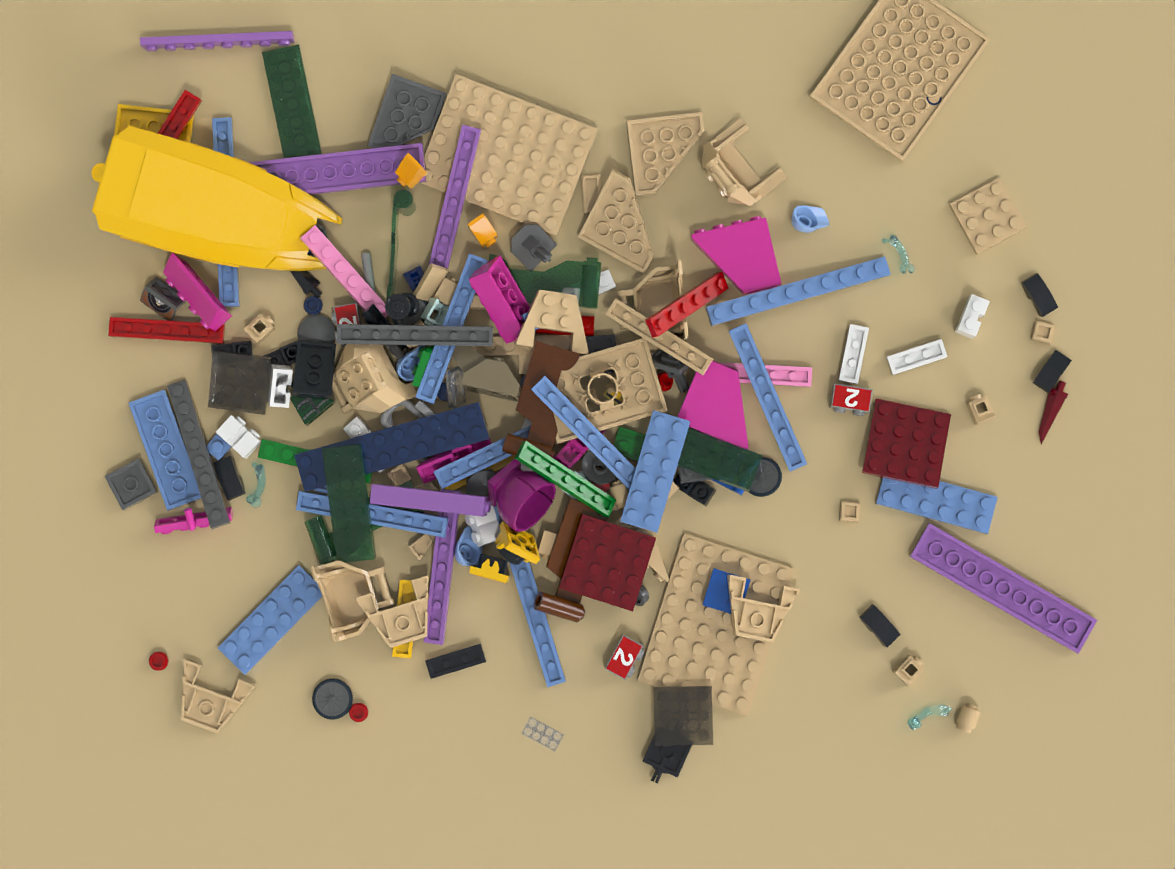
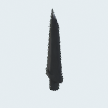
(307, 282)

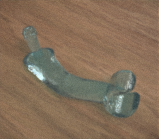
(895, 242)
(255, 500)
(941, 710)

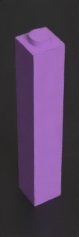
(430, 500)

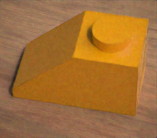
(409, 172)
(483, 231)

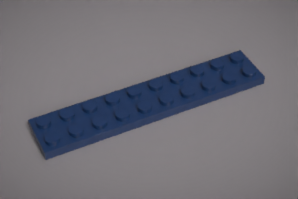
(403, 443)

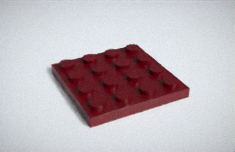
(906, 443)
(607, 562)

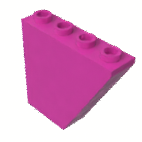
(741, 253)
(716, 405)

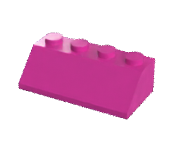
(195, 292)
(500, 297)

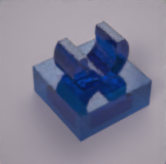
(413, 277)

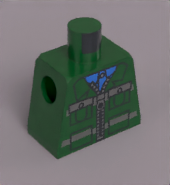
(309, 407)

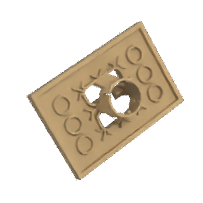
(634, 380)

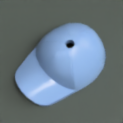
(809, 218)
(406, 364)
(466, 551)

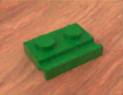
(419, 370)
(629, 443)

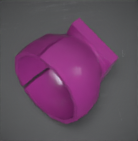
(520, 496)

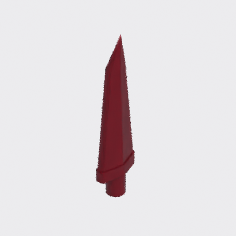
(1053, 405)

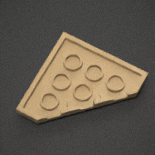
(659, 147)
(617, 224)

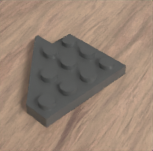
(405, 112)

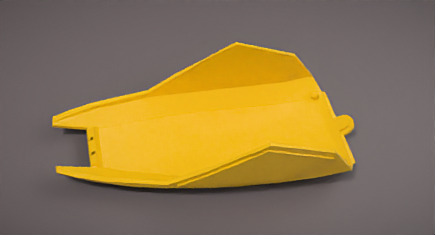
(203, 204)

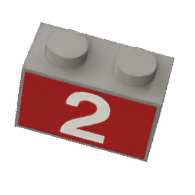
(346, 315)
(851, 399)
(624, 657)

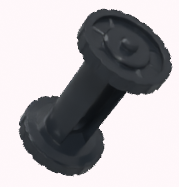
(402, 305)

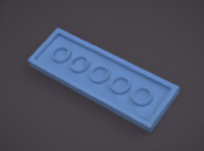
(165, 449)
(655, 471)
(946, 504)
(271, 620)

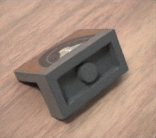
(161, 298)

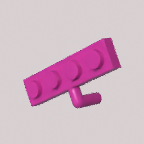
(185, 522)

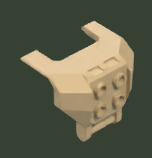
(732, 171)
(657, 291)
(368, 380)
(339, 587)

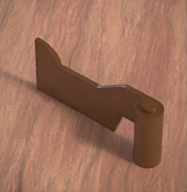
(547, 362)
(565, 603)

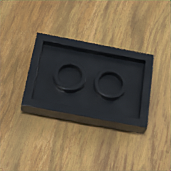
(314, 369)

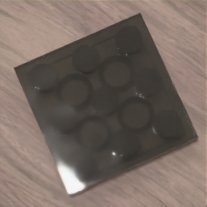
(239, 382)
(683, 715)

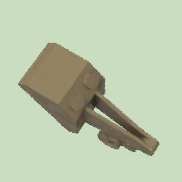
(485, 375)

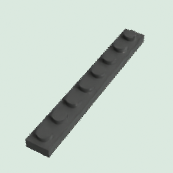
(415, 335)
(198, 454)

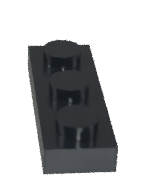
(374, 317)
(455, 661)

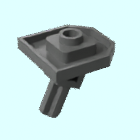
(531, 245)
(673, 368)

